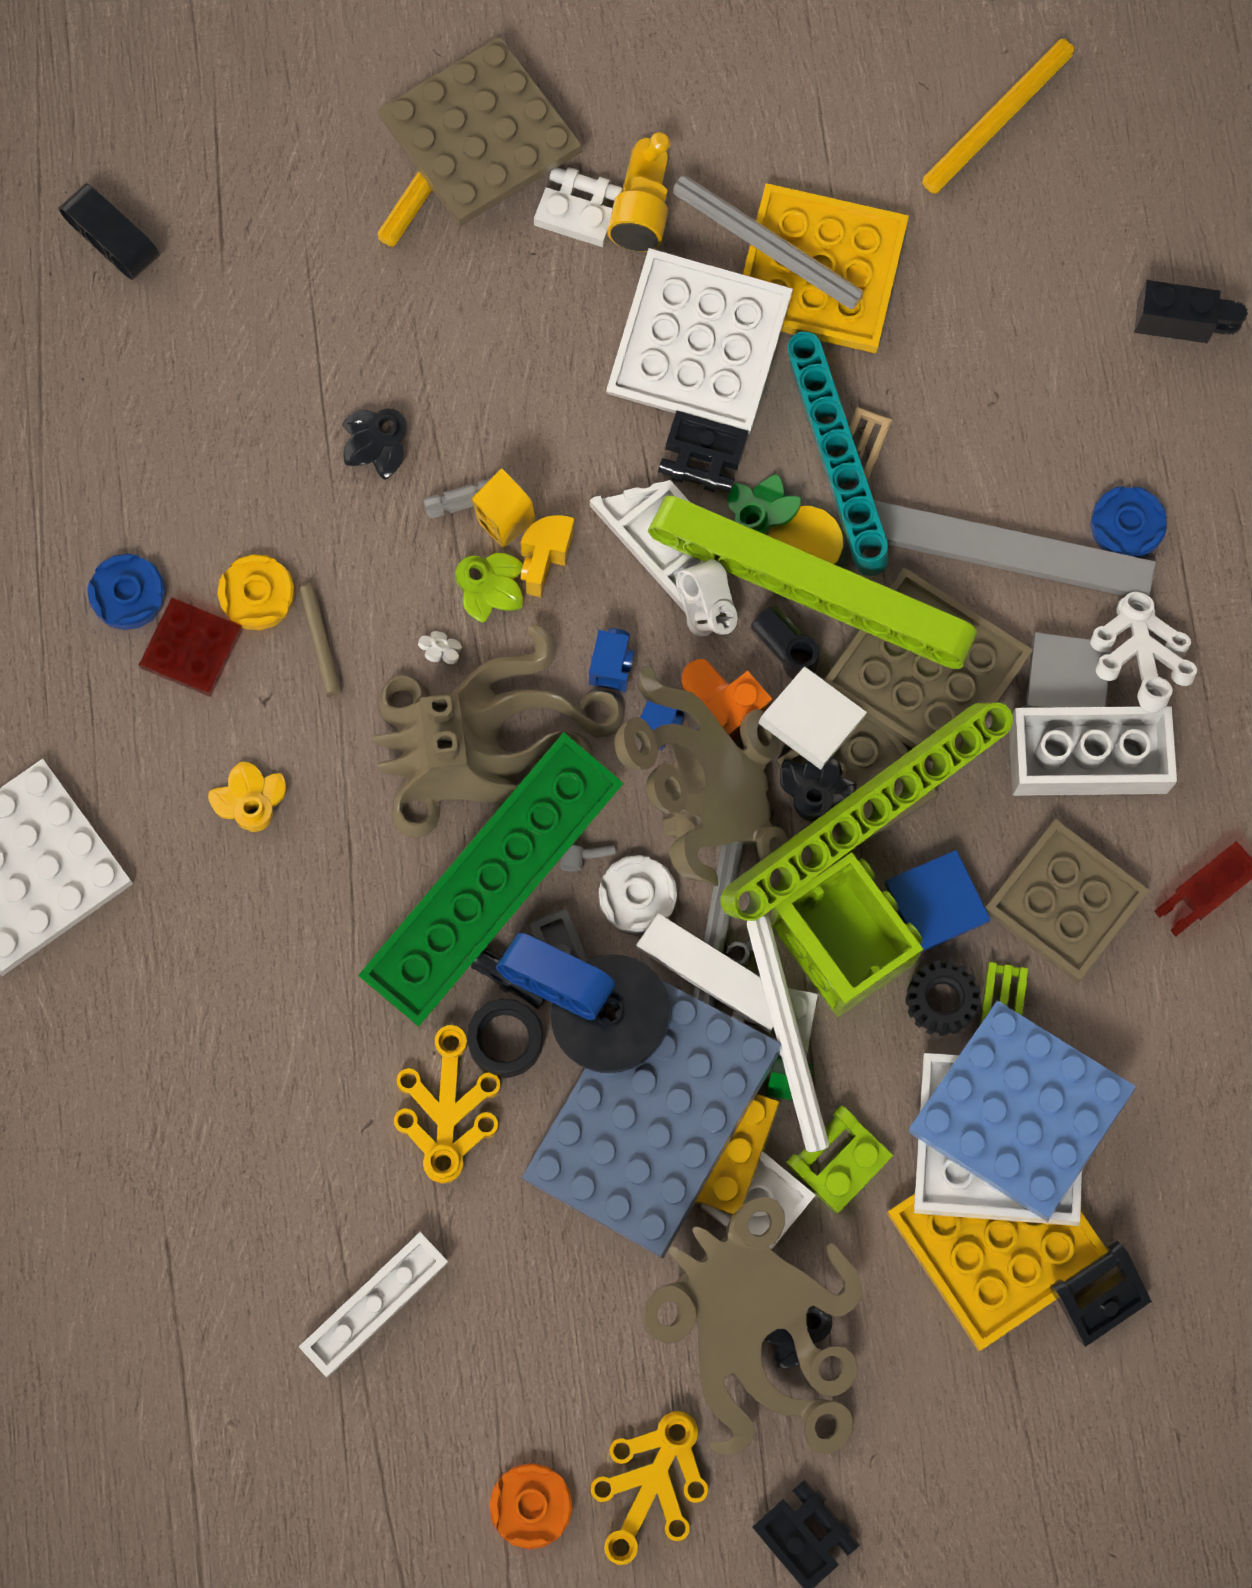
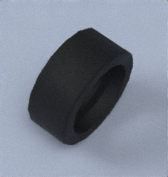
(510, 1008)

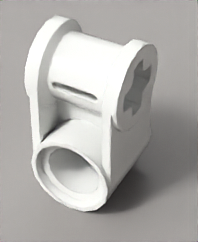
(705, 596)

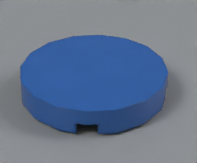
(1128, 522)
(126, 591)

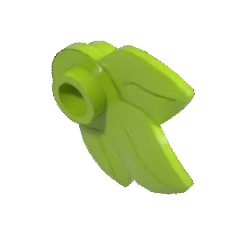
(494, 588)

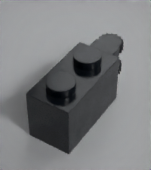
(1186, 312)

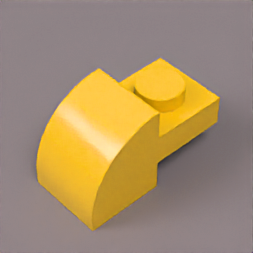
(545, 543)

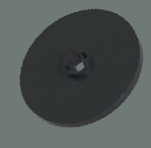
(639, 1022)

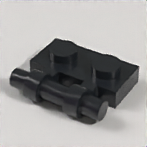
(705, 441)
(796, 1545)

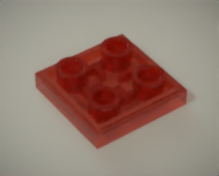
(190, 647)

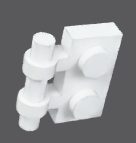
(573, 215)

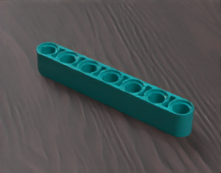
(843, 468)

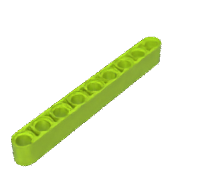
(813, 582)
(850, 811)

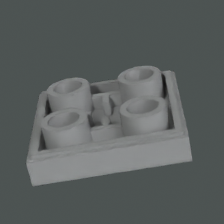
(1064, 673)

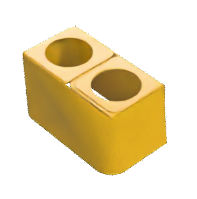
(503, 508)

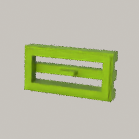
(1007, 971)

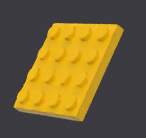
(848, 239)
(994, 1269)

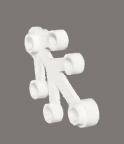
(1138, 612)

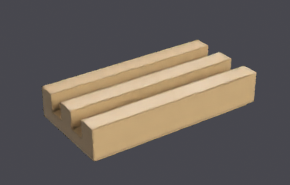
(872, 419)

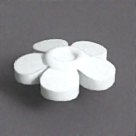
(438, 646)

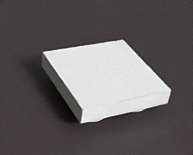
(812, 717)

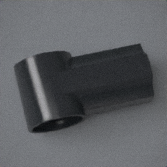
(785, 640)

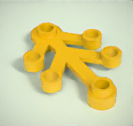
(447, 1111)
(654, 1481)

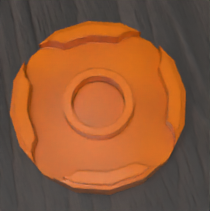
(530, 1506)

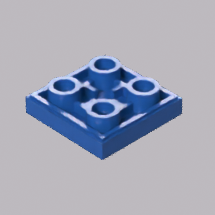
(938, 900)

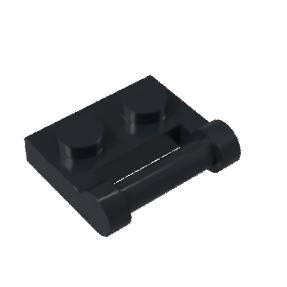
(1108, 1302)

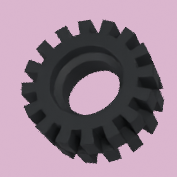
(950, 975)

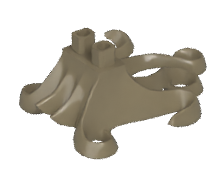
(452, 737)
(711, 786)
(739, 1299)

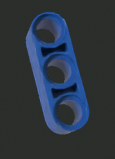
(556, 976)

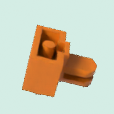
(725, 701)

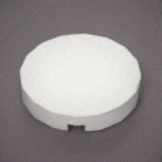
(635, 893)

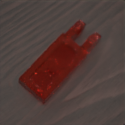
(1210, 886)

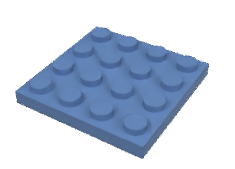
(1022, 1110)

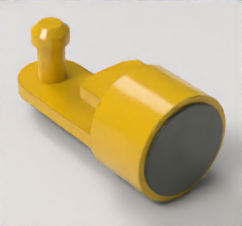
(640, 209)

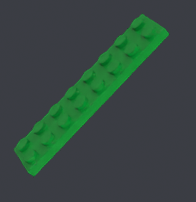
(490, 879)

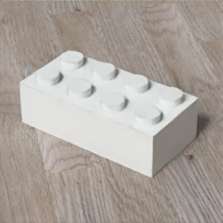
(1092, 751)

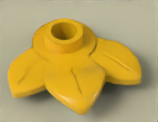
(246, 792)

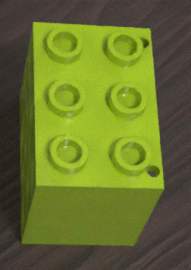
(846, 934)

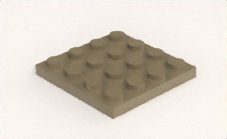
(479, 131)
(916, 695)

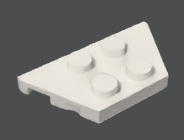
(629, 520)

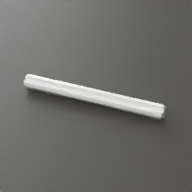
(788, 1034)

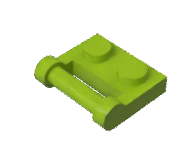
(849, 1169)

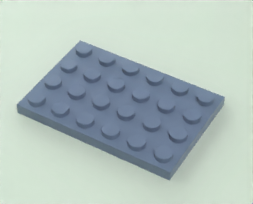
(647, 1138)

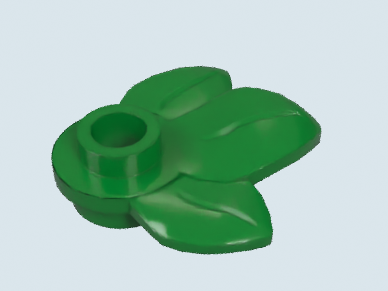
(763, 503)

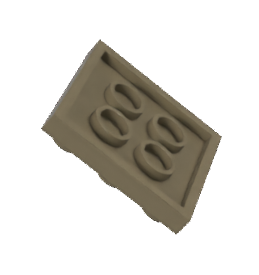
(861, 759)
(1066, 901)

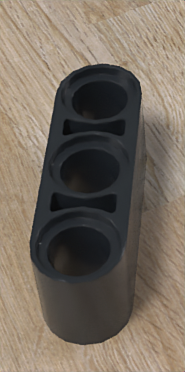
(109, 231)

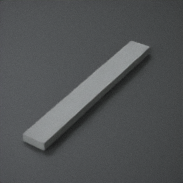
(1013, 550)

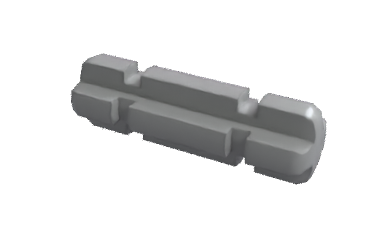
(452, 500)

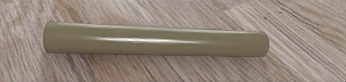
(320, 640)

